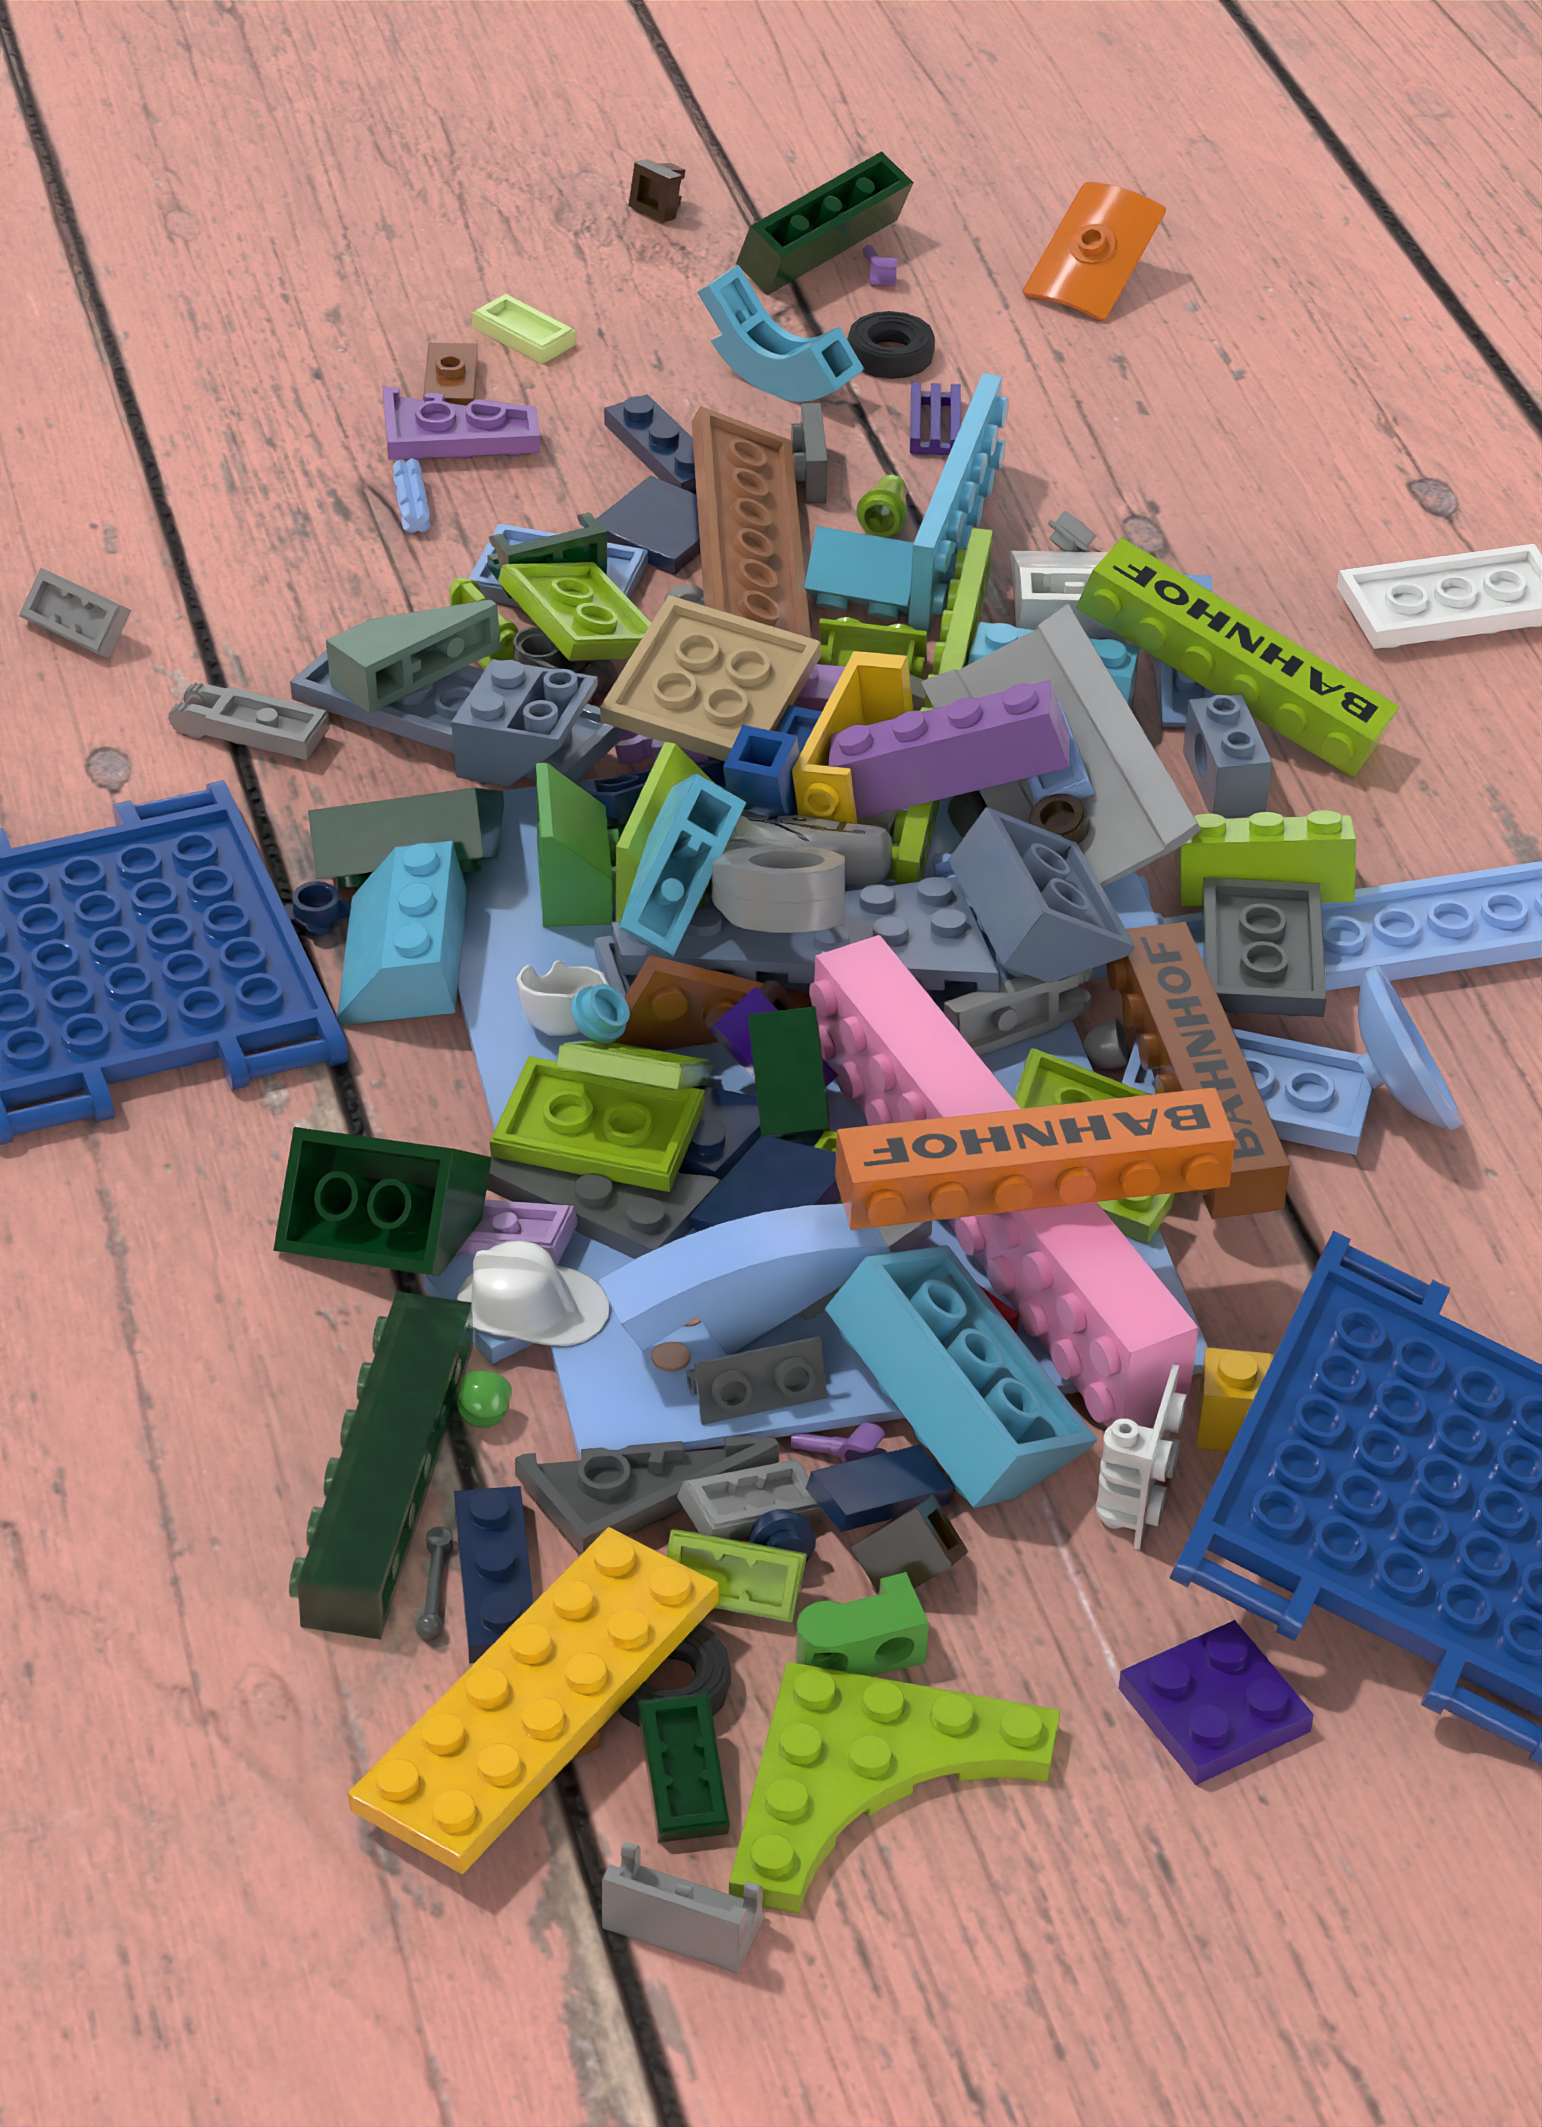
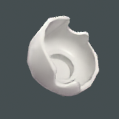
(549, 997)

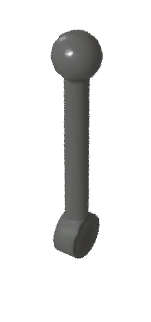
(438, 1542)

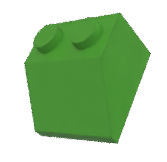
(573, 853)

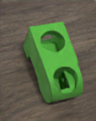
(867, 1633)

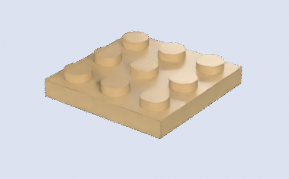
(707, 676)

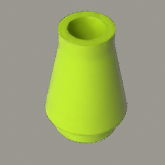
(884, 508)

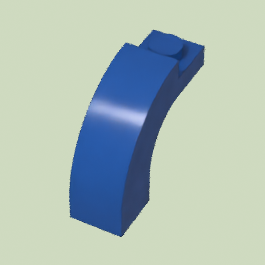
(763, 762)

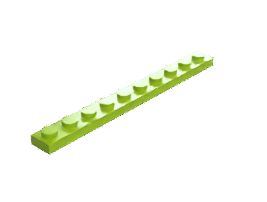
(958, 629)

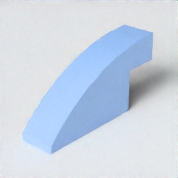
(740, 1275)

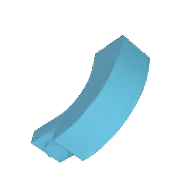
(769, 355)

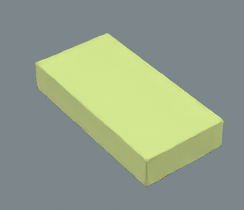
(524, 328)

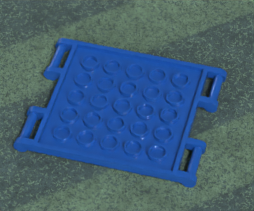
(148, 958)
(1392, 1487)

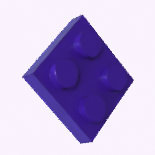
(1215, 1702)

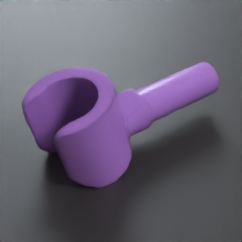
(881, 268)
(858, 1446)

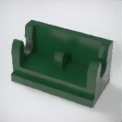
(575, 546)
(789, 1073)

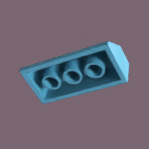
(958, 1373)

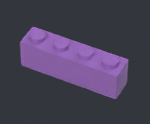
(953, 748)

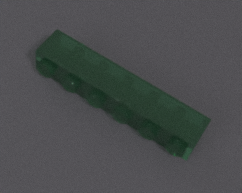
(384, 1466)

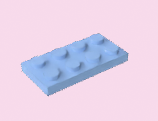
(1307, 1089)

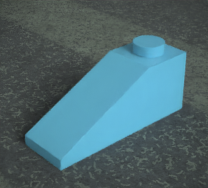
(679, 861)

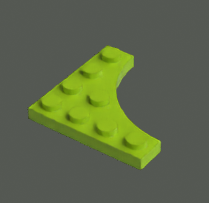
(855, 1747)

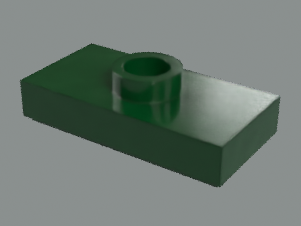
(683, 1767)

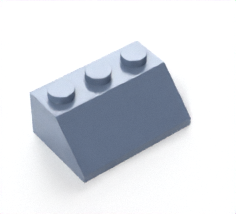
(1037, 899)

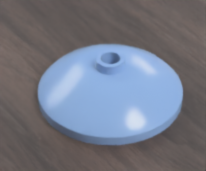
(1400, 1055)

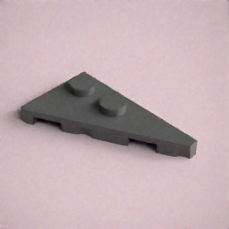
(607, 1211)
(630, 1484)

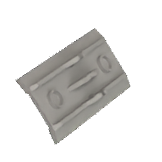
(1135, 803)

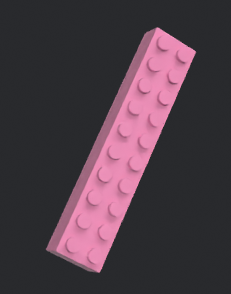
(1059, 1266)

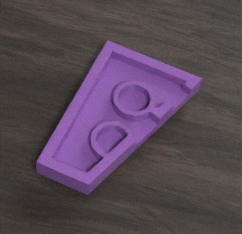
(450, 430)

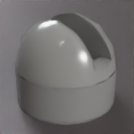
(1107, 1046)

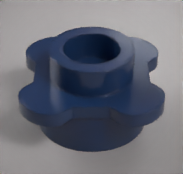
(317, 907)

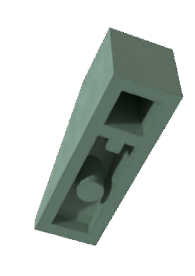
(409, 651)

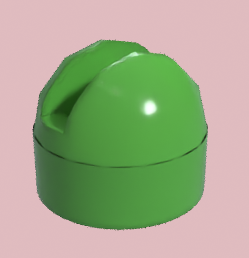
(483, 1398)

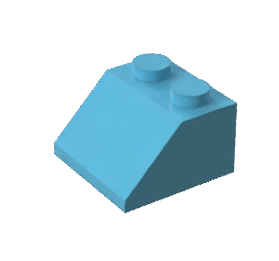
(860, 572)

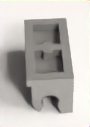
(680, 1912)

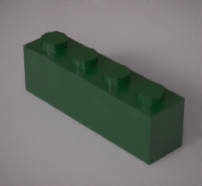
(824, 222)

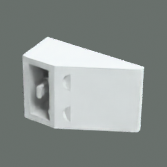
(1050, 581)

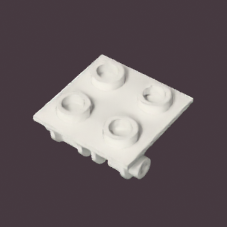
(1135, 1464)

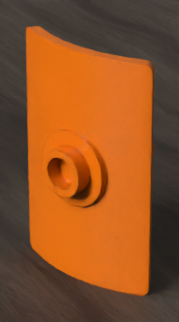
(1095, 249)

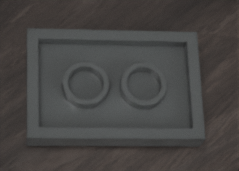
(1264, 946)

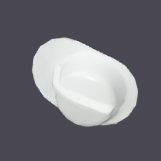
(529, 1298)

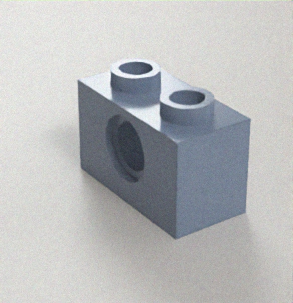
(1227, 756)

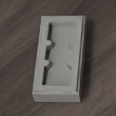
(75, 613)
(733, 1501)

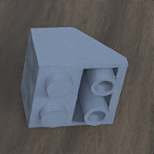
(516, 719)

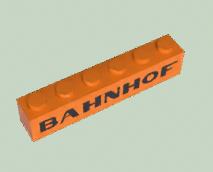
(1033, 1158)

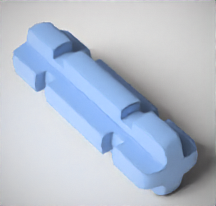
(411, 496)

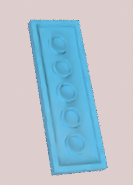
(957, 502)

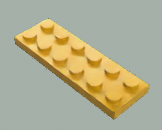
(533, 1700)

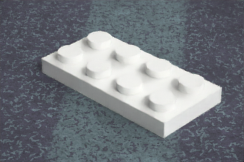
(1446, 596)

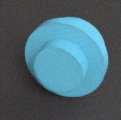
(600, 1012)

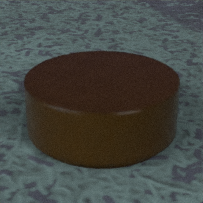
(1061, 815)

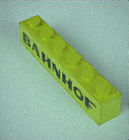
(1237, 656)

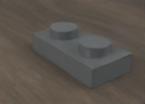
(810, 452)

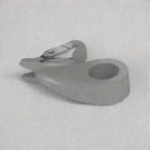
(794, 871)

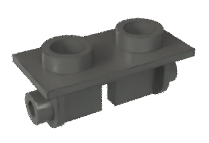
(758, 1380)

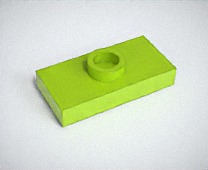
(749, 1575)

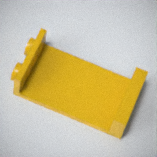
(868, 692)

